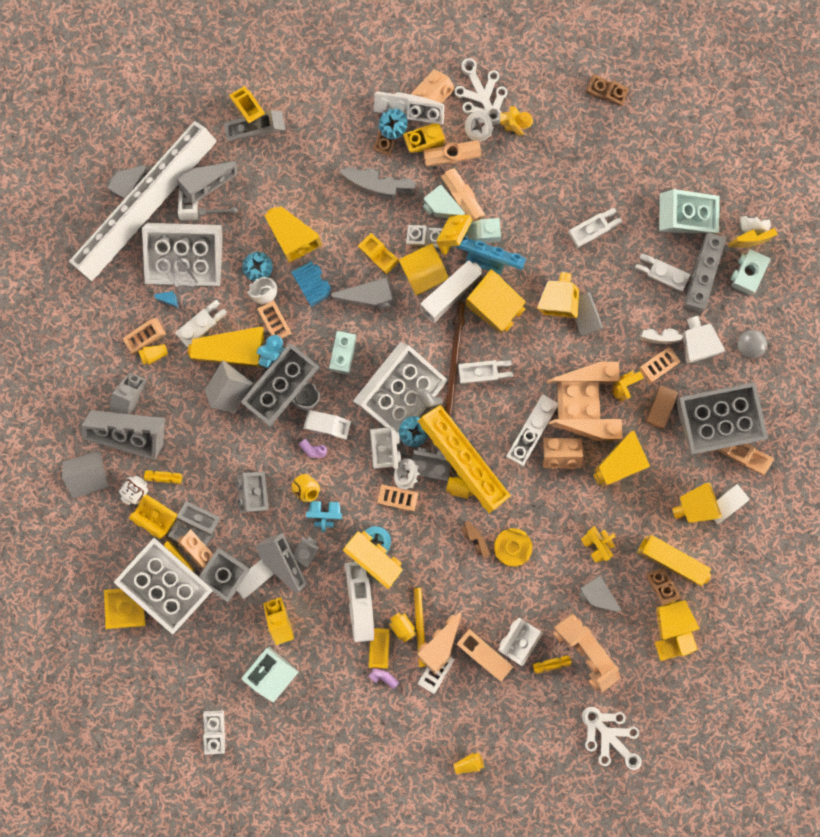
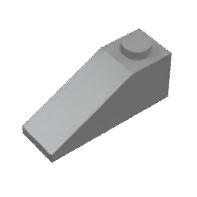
(267, 124)
(203, 180)
(370, 295)
(280, 560)

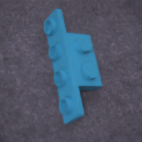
(490, 257)

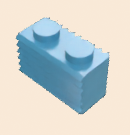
(311, 283)

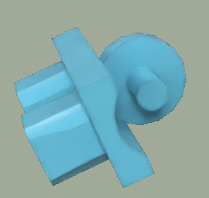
(270, 351)
(315, 512)

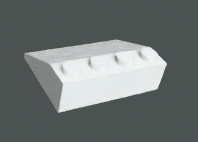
(194, 244)
(394, 387)
(163, 586)

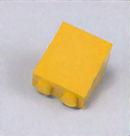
(291, 234)
(496, 302)
(622, 461)

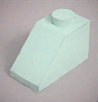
(441, 204)
(485, 230)

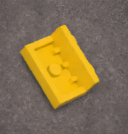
(453, 232)
(620, 388)
(153, 517)

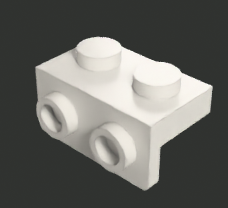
(384, 447)
(520, 641)

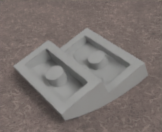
(198, 520)

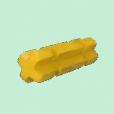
(166, 477)
(552, 664)

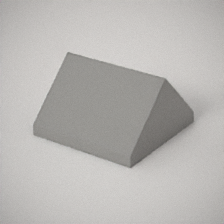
(227, 388)
(84, 474)
(224, 574)

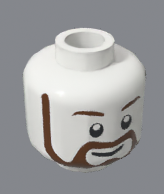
(133, 490)

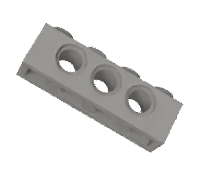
(704, 273)

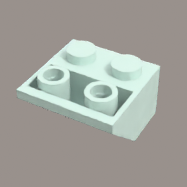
(270, 674)

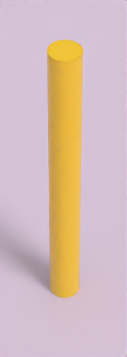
(419, 620)

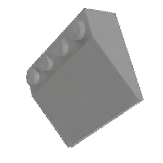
(722, 418)

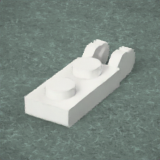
(593, 228)
(663, 273)
(200, 324)
(483, 371)

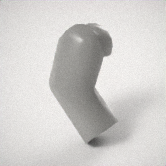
(427, 398)

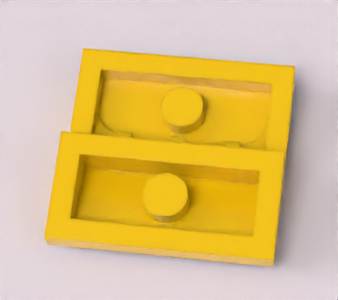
(751, 239)
(423, 269)

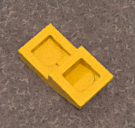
(378, 253)

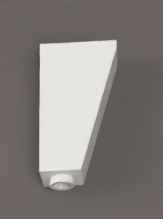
(450, 291)

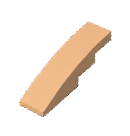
(748, 457)

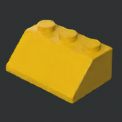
(373, 558)

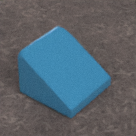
(167, 298)

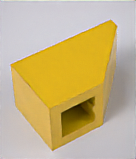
(424, 138)
(278, 621)

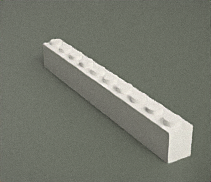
(142, 201)

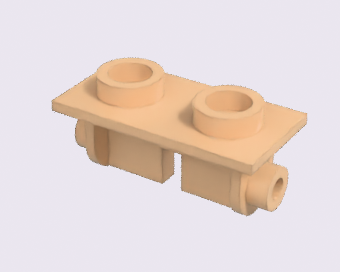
(195, 548)

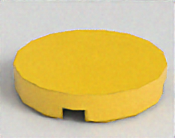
(513, 547)

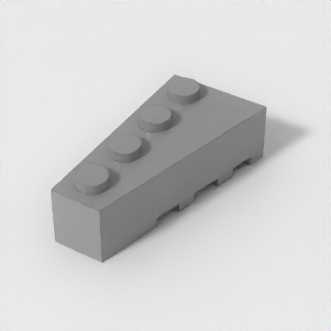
(125, 432)

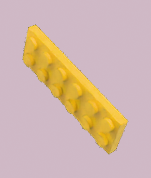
(464, 458)

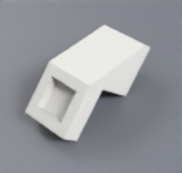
(327, 424)

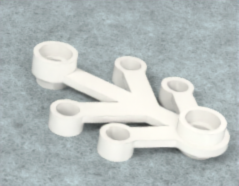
(482, 96)
(608, 735)

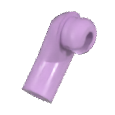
(313, 451)
(385, 676)

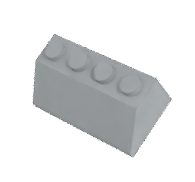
(280, 384)

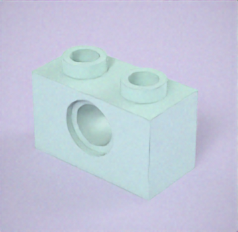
(757, 264)
(342, 353)

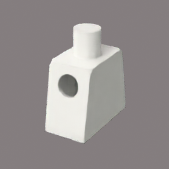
(700, 341)

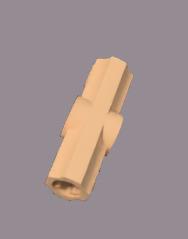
(464, 151)
(462, 194)

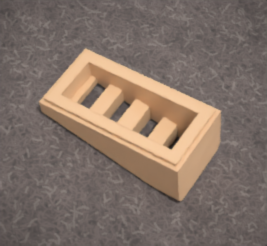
(280, 318)
(154, 322)
(648, 374)
(402, 506)

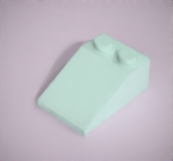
(688, 212)

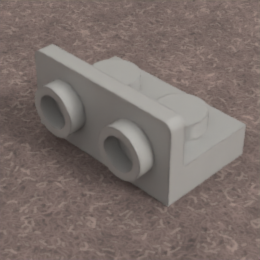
(431, 465)
(251, 492)

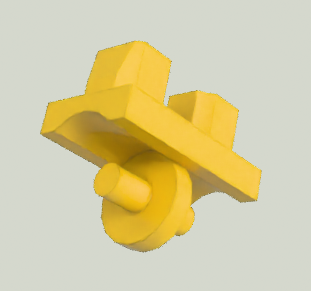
(515, 120)
(595, 537)

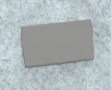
(588, 318)

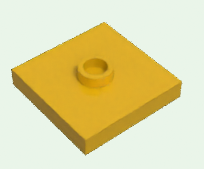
(122, 610)

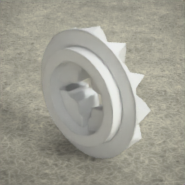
(472, 122)
(401, 472)

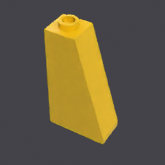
(232, 347)
(674, 560)

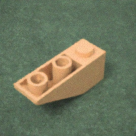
(439, 649)
(484, 654)

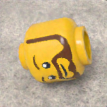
(305, 488)

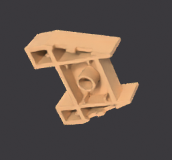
(581, 405)
(572, 633)

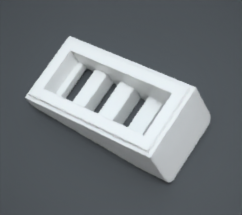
(186, 212)
(429, 687)

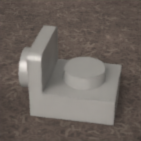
(306, 551)

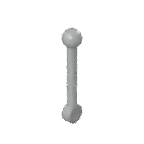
(233, 210)

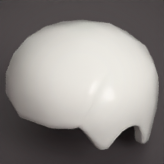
(749, 224)
(263, 290)

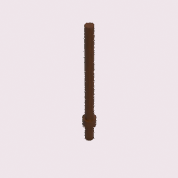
(459, 321)

